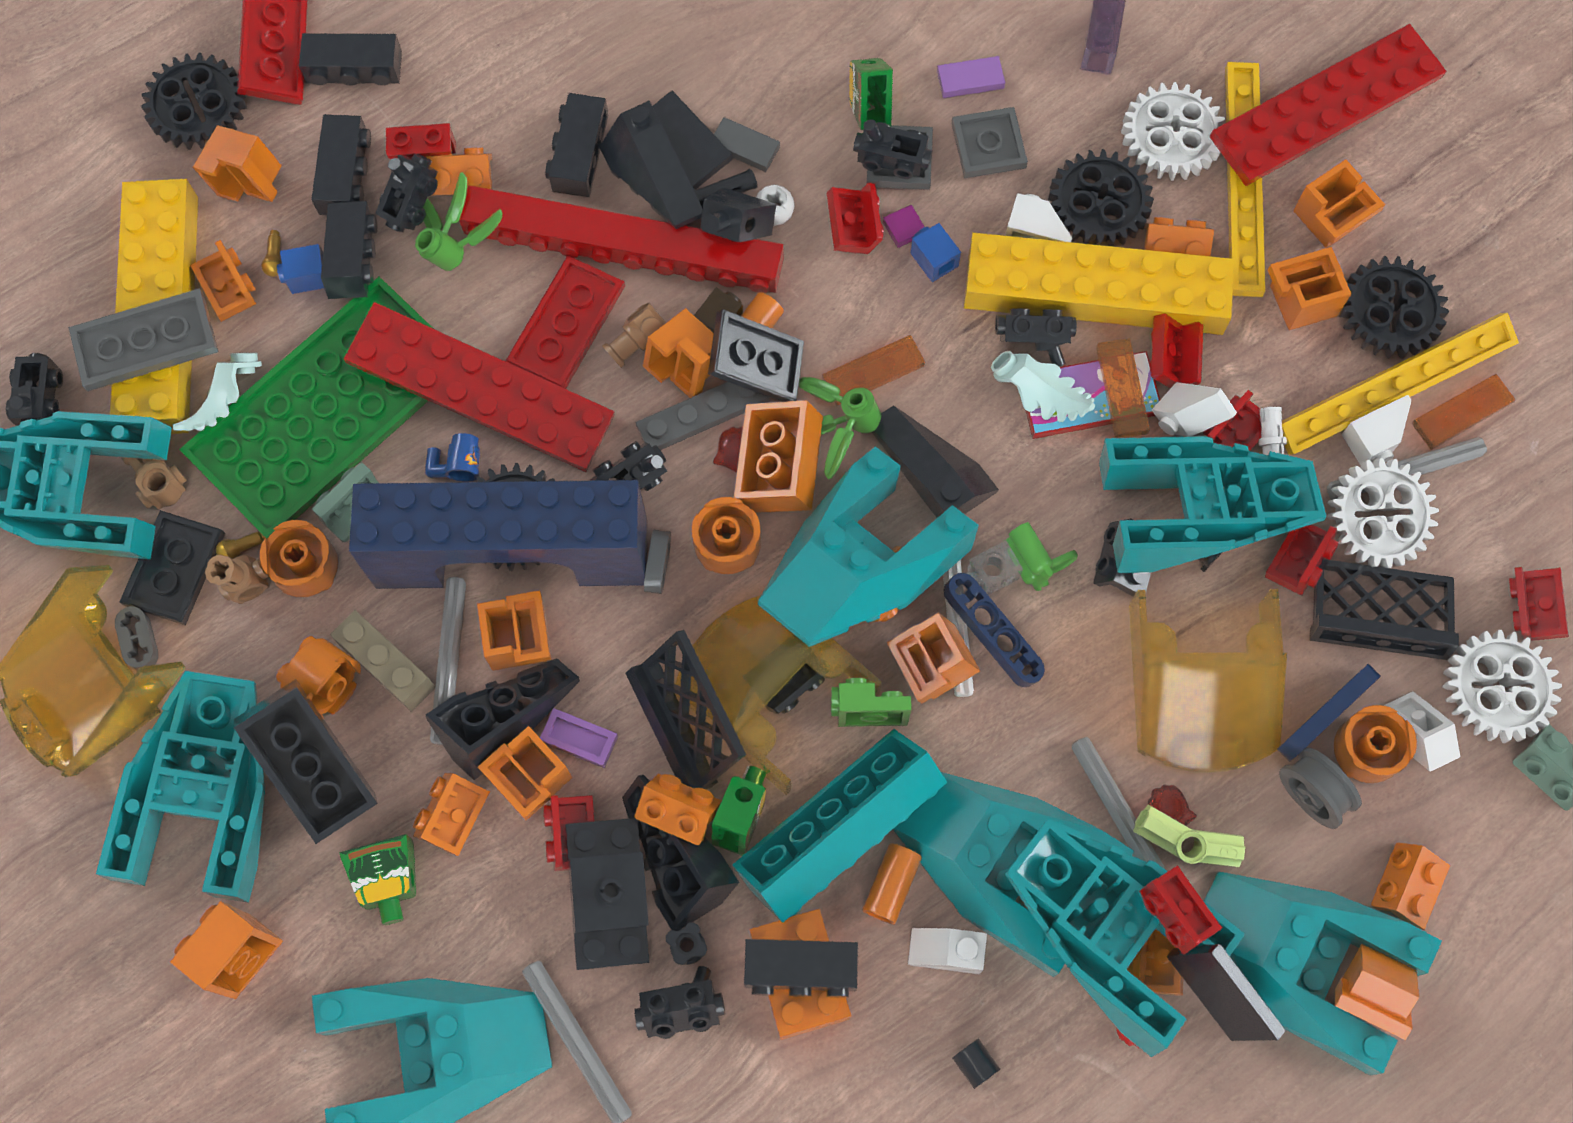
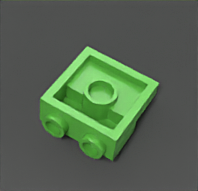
(857, 705)

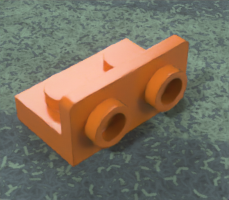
(450, 813)

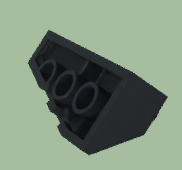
(647, 162)
(932, 465)
(481, 722)
(686, 875)

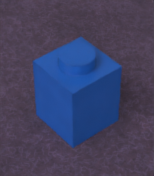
(935, 251)
(301, 268)

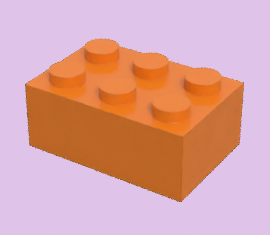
(778, 456)
(225, 950)
(801, 1014)

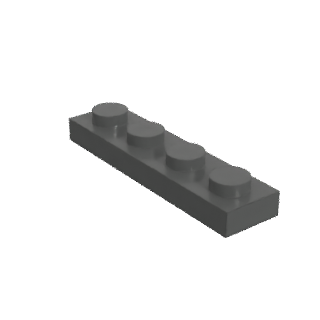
(697, 414)

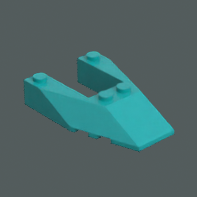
(46, 477)
(1224, 493)
(846, 575)
(195, 769)
(968, 844)
(1098, 923)
(1295, 950)
(454, 1041)

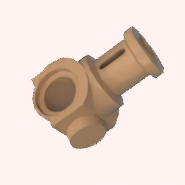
(635, 335)
(151, 476)
(237, 578)

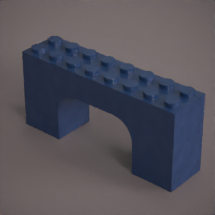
(413, 530)

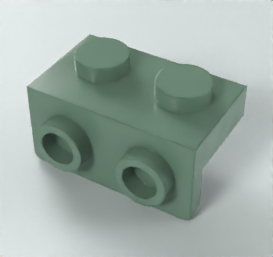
(335, 506)
(1549, 765)

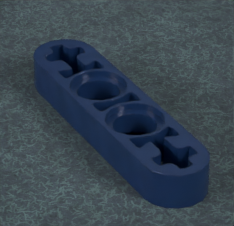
(989, 633)
(1328, 712)

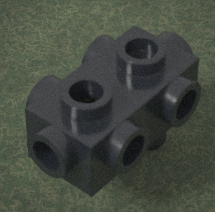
(892, 149)
(407, 192)
(1046, 330)
(27, 398)
(638, 463)
(680, 1007)

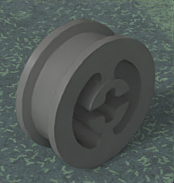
(1320, 788)

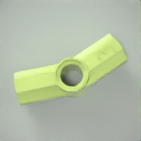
(1208, 845)

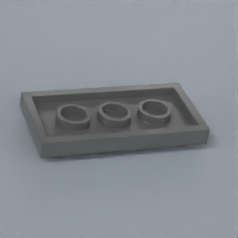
(143, 339)

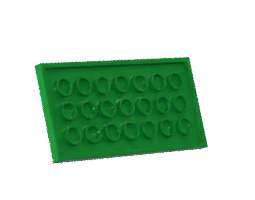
(304, 421)

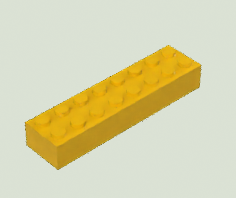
(153, 265)
(1098, 282)

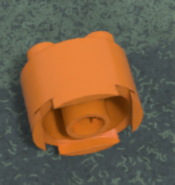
(730, 554)
(289, 571)
(323, 674)
(1384, 728)

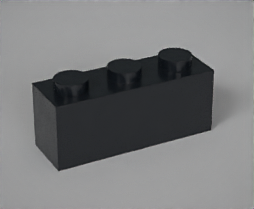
(350, 58)
(577, 144)
(340, 161)
(348, 250)
(801, 967)

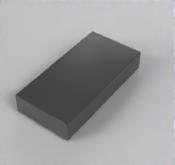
(747, 144)

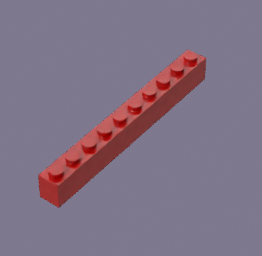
(624, 240)

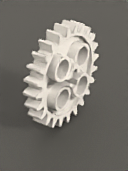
(1172, 131)
(1380, 482)
(1505, 715)

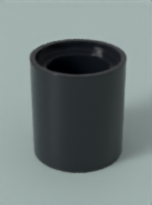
(976, 1063)

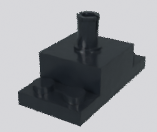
(607, 893)

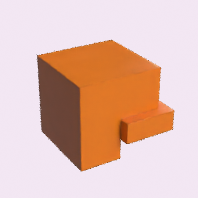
(238, 164)
(1337, 203)
(1309, 288)
(680, 352)
(514, 631)
(933, 657)
(526, 772)
(1379, 991)

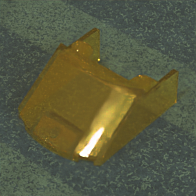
(749, 662)
(70, 686)
(1208, 706)

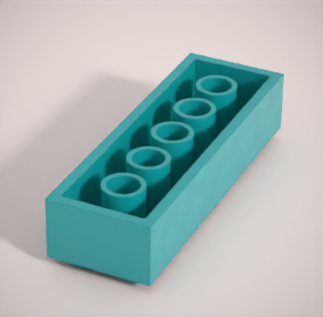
(839, 824)

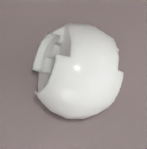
(780, 195)

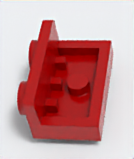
(420, 139)
(855, 219)
(1176, 351)
(1242, 428)
(1300, 557)
(1540, 604)
(557, 815)
(1179, 910)

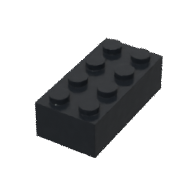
(305, 761)

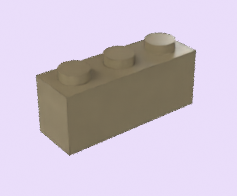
(383, 660)

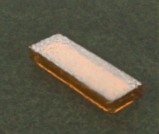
(877, 367)
(1122, 388)
(1463, 411)

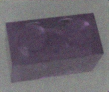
(1102, 36)

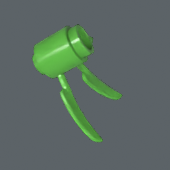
(437, 245)
(859, 411)

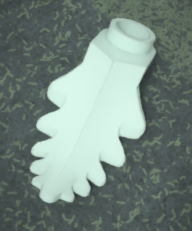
(1042, 387)
(221, 392)

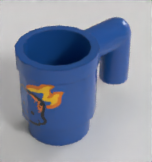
(461, 459)

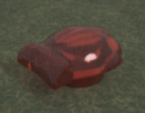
(729, 448)
(1172, 803)

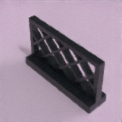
(1389, 634)
(672, 720)

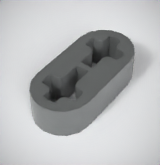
(657, 561)
(129, 641)

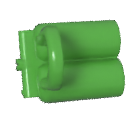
(1034, 558)

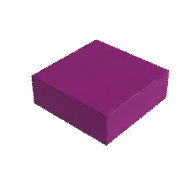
(903, 225)

